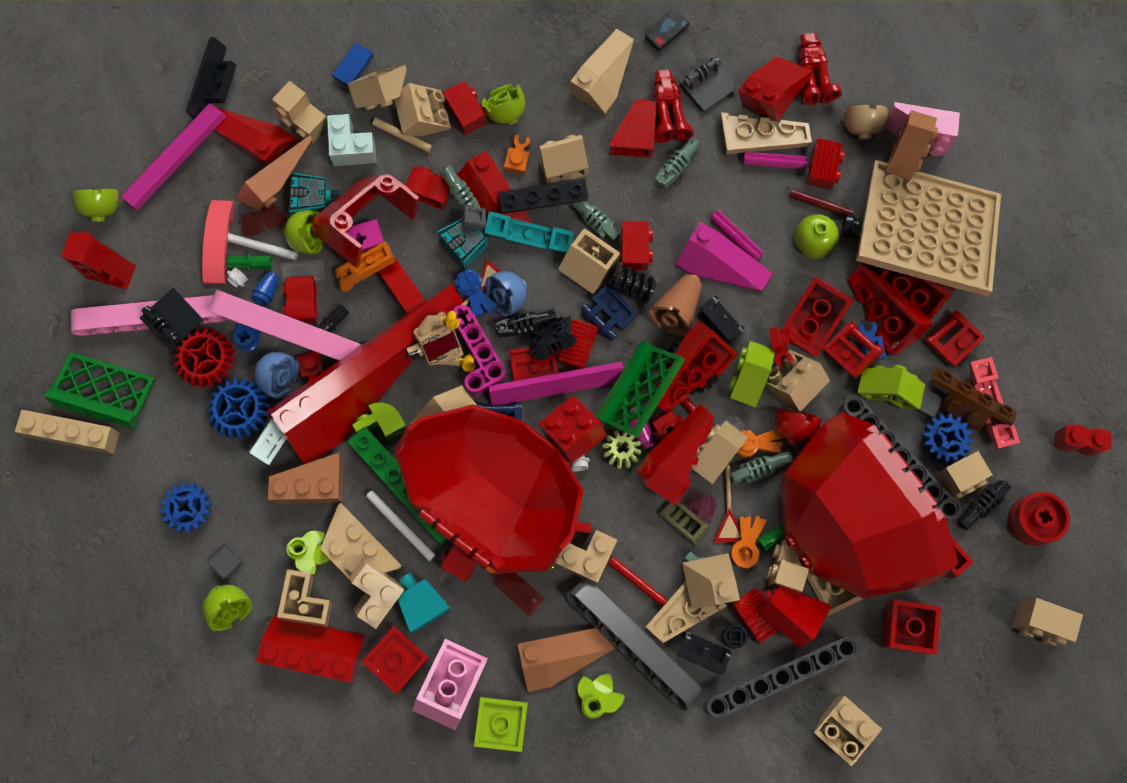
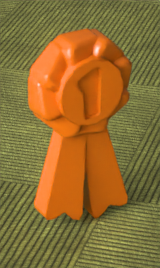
(760, 442)
(745, 552)

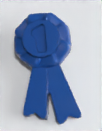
(469, 284)

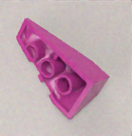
(717, 258)

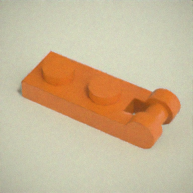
(370, 263)

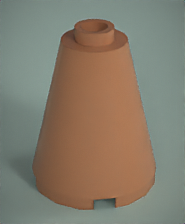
(677, 306)

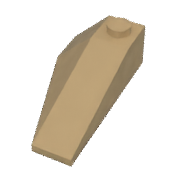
(601, 75)

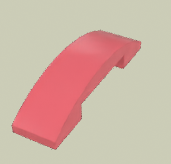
(216, 242)
(984, 379)

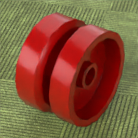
(1038, 519)

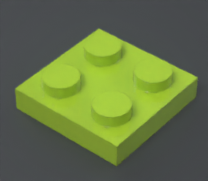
(500, 724)

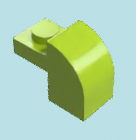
(384, 416)

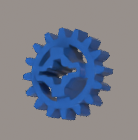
(957, 438)
(180, 515)

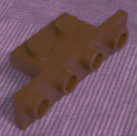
(970, 403)

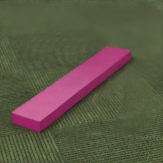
(173, 156)
(555, 384)

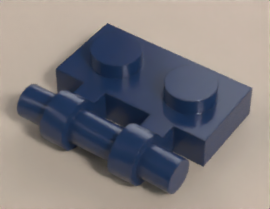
(613, 307)

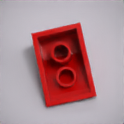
(773, 87)
(817, 316)

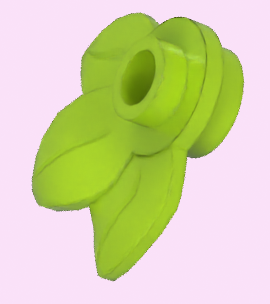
(311, 553)
(601, 693)

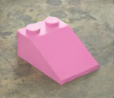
(946, 122)
(449, 684)

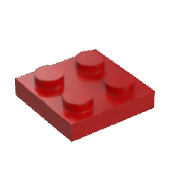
(395, 659)

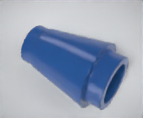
(265, 289)

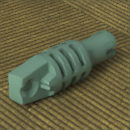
(676, 163)
(458, 188)
(597, 220)
(760, 467)

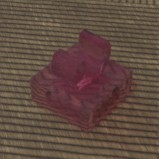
(705, 507)

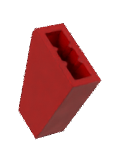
(636, 131)
(794, 614)

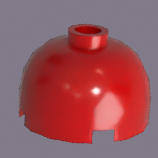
(796, 425)

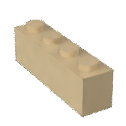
(67, 431)

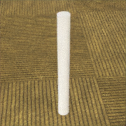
(262, 246)
(400, 525)

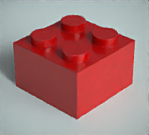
(572, 429)
(911, 627)

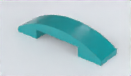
(528, 234)

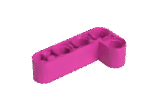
(475, 347)

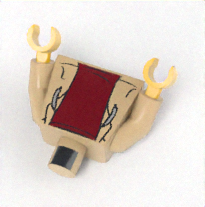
(439, 342)

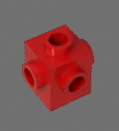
(664, 421)

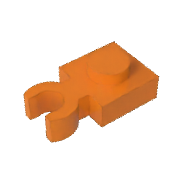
(517, 157)

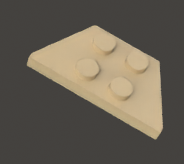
(350, 541)

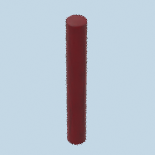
(820, 203)

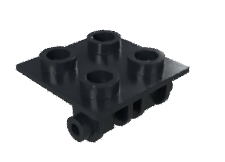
(171, 318)
(552, 334)

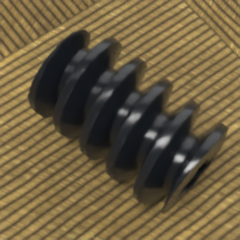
(632, 281)

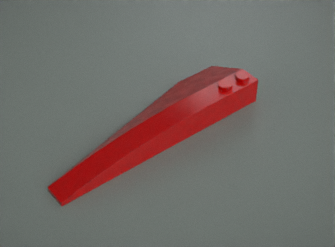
(327, 406)

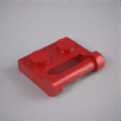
(959, 344)
(848, 355)

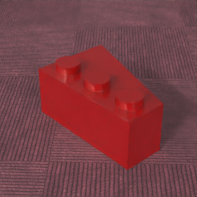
(97, 261)

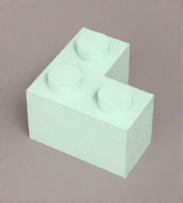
(347, 147)

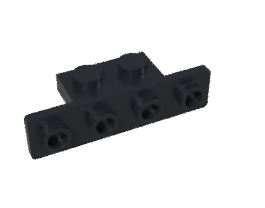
(212, 78)
(543, 196)

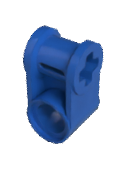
(243, 332)

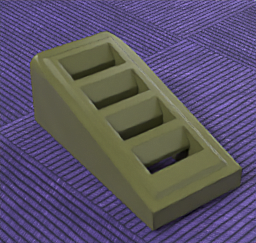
(698, 536)

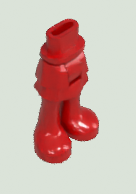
(814, 58)
(668, 96)

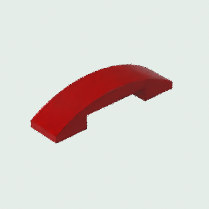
(401, 286)

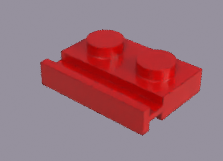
(526, 366)

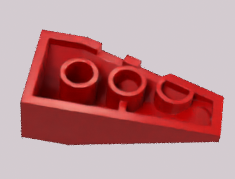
(254, 137)
(485, 183)
(896, 316)
(704, 357)
(670, 462)

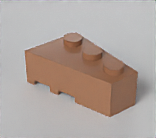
(912, 144)
(309, 483)

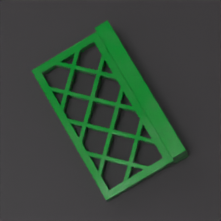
(630, 385)
(89, 405)

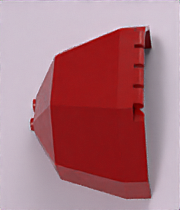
(491, 487)
(861, 515)

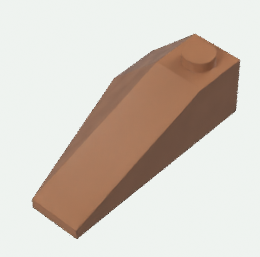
(266, 184)
(558, 657)

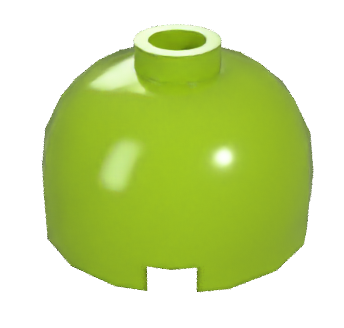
(505, 104)
(96, 203)
(300, 234)
(816, 236)
(224, 606)

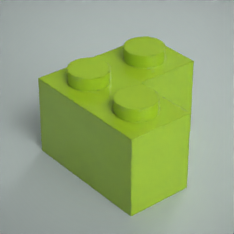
(754, 369)
(892, 385)

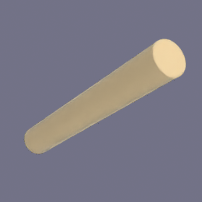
(398, 133)

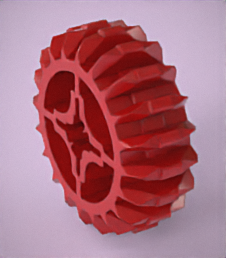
(209, 342)

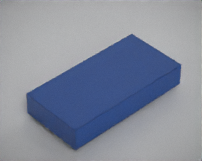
(353, 64)

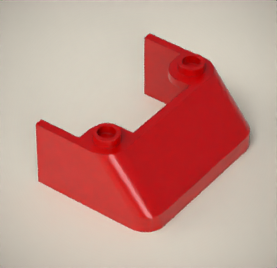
(336, 219)

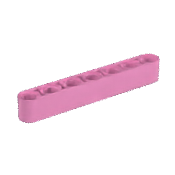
(127, 317)
(281, 326)

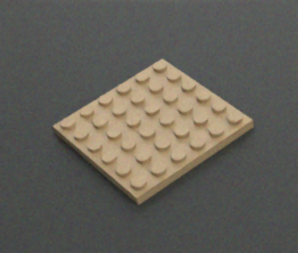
(931, 229)

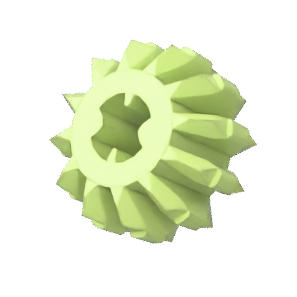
(623, 456)

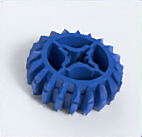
(231, 414)

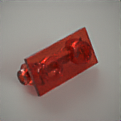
(254, 223)
(520, 592)

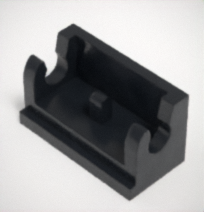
(720, 320)
(704, 653)

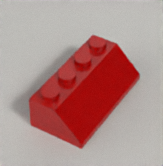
(311, 649)

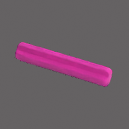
(775, 160)
(736, 235)

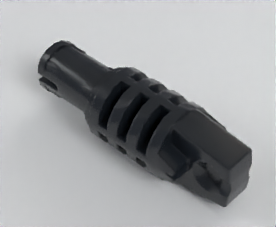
(524, 323)
(984, 504)

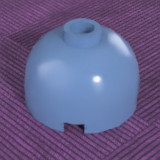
(507, 291)
(275, 373)

